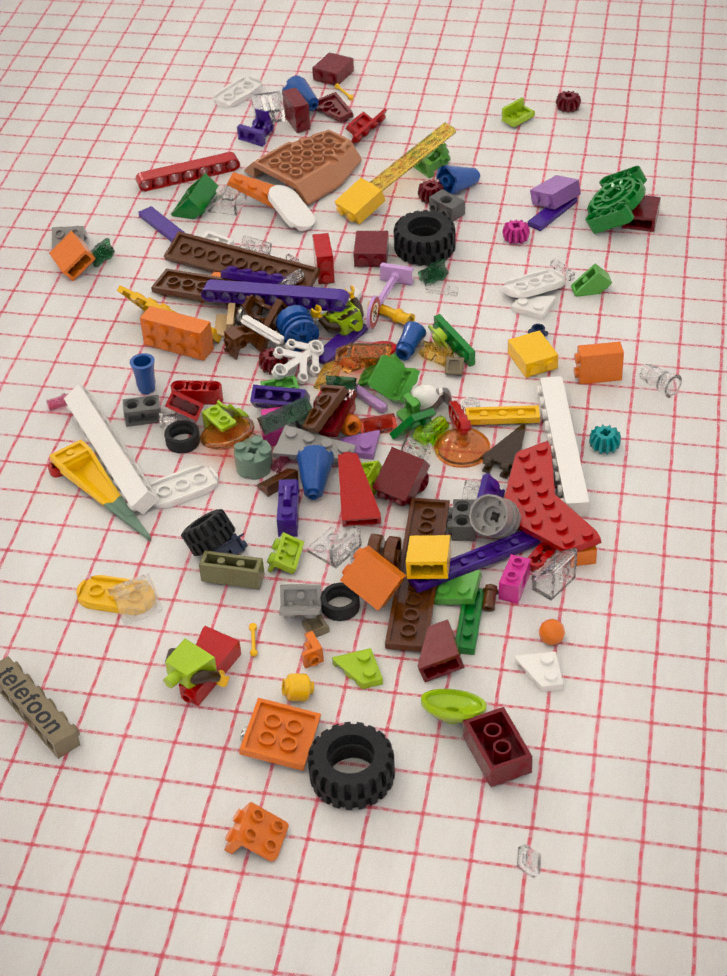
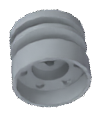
(485, 516)

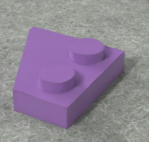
(365, 443)

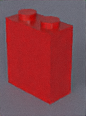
(323, 258)

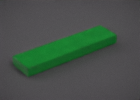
(469, 625)

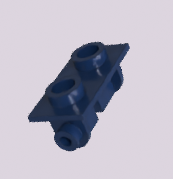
(233, 544)

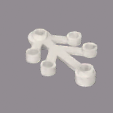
(299, 358)

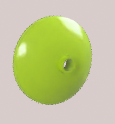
(452, 705)

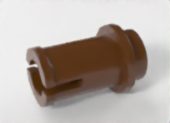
(490, 592)

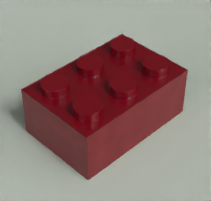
(497, 746)

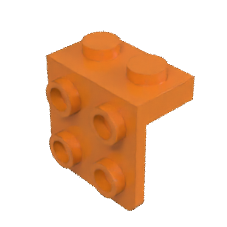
(257, 831)

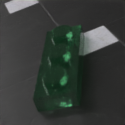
(284, 415)

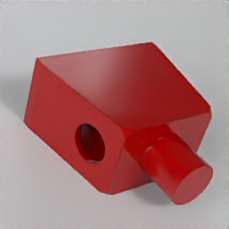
(184, 405)

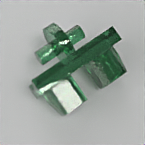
(102, 252)
(433, 273)
(348, 382)

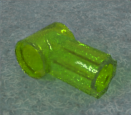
(431, 431)

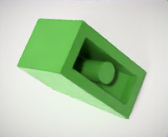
(592, 282)

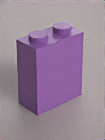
(555, 192)

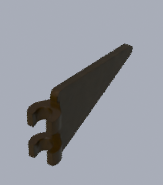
(504, 452)

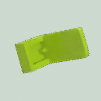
(218, 417)

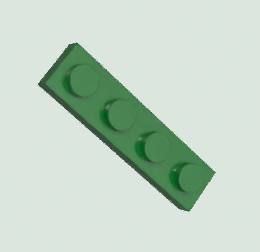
(455, 340)

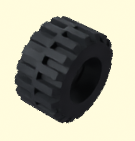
(208, 532)

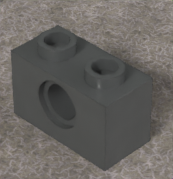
(447, 204)

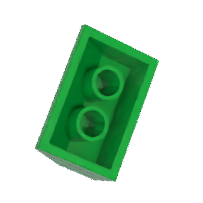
(196, 198)

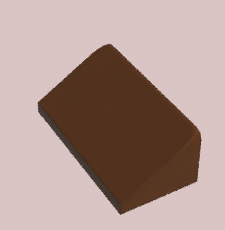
(271, 485)

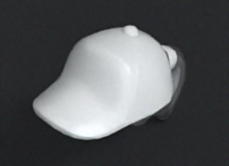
(431, 396)

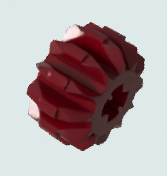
(568, 101)
(427, 189)
(268, 361)

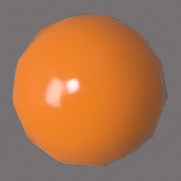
(351, 426)
(552, 632)

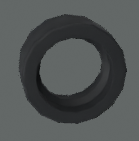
(182, 427)
(339, 613)

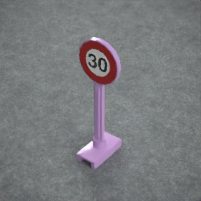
(392, 274)

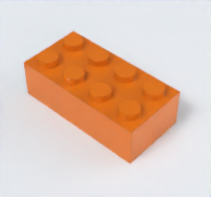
(177, 333)

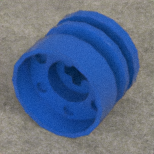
(297, 324)

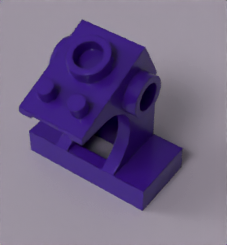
(260, 129)

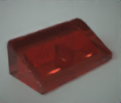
(384, 423)

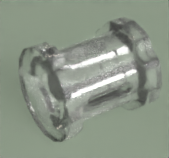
(167, 419)

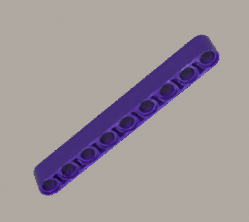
(235, 292)

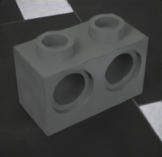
(141, 410)
(460, 524)

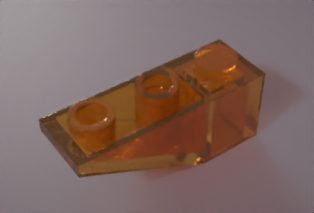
(360, 355)

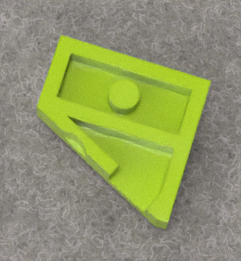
(360, 667)

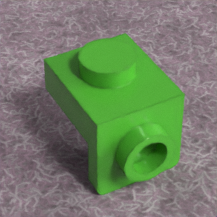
(411, 406)

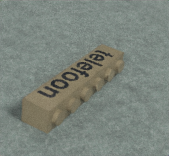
(36, 709)

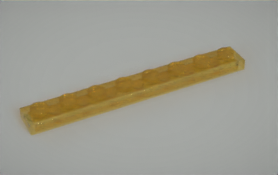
(413, 156)

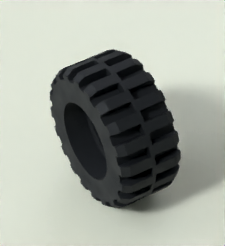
(424, 237)
(351, 789)

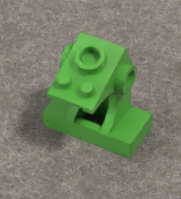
(433, 161)

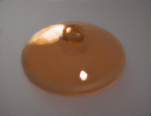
(218, 440)
(461, 450)

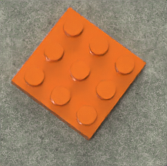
(280, 734)

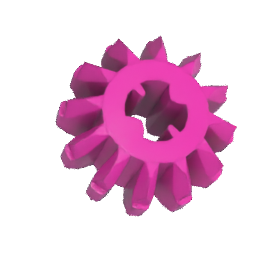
(516, 231)

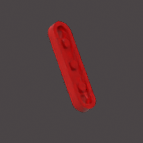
(459, 418)

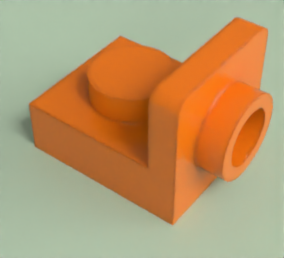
(313, 651)

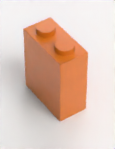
(72, 255)
(599, 362)
(372, 577)

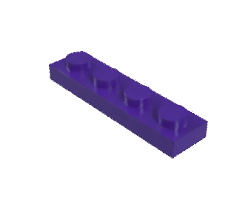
(247, 275)

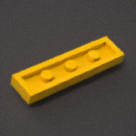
(503, 415)

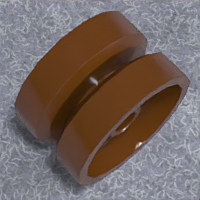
(389, 549)

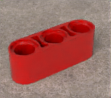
(203, 391)

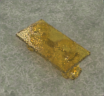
(432, 349)

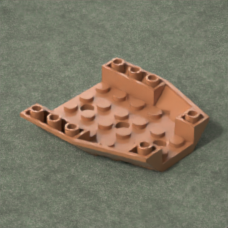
(310, 164)

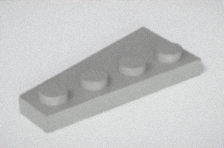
(296, 439)

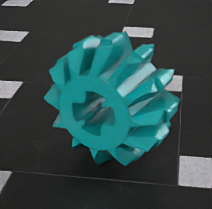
(605, 439)

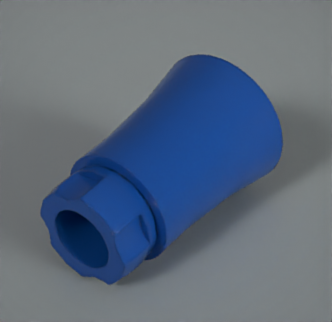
(410, 338)
(143, 370)

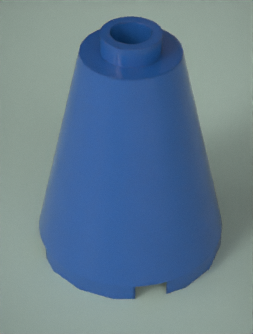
(304, 89)
(457, 177)
(314, 469)

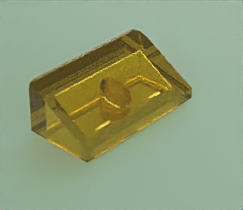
(329, 368)

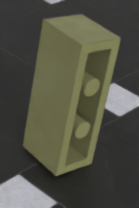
(231, 569)

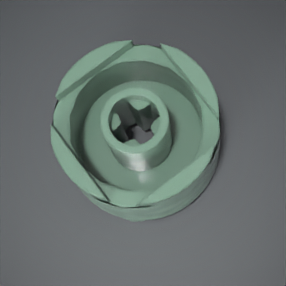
(253, 458)

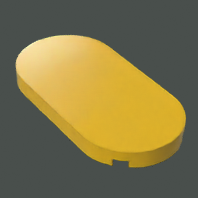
(95, 595)

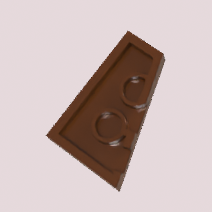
(325, 406)

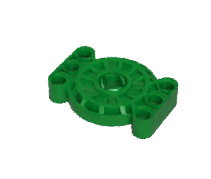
(616, 199)

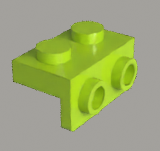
(516, 113)

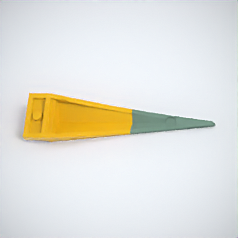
(82, 468)

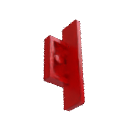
(363, 124)

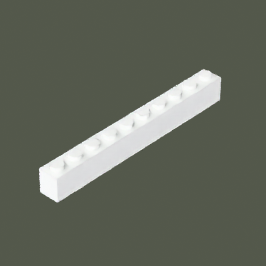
(563, 444)
(111, 450)

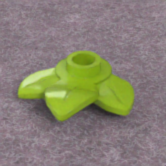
(438, 336)
(230, 409)

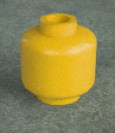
(297, 687)

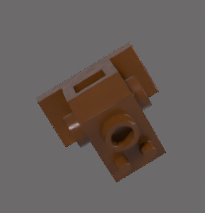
(254, 306)
(239, 336)

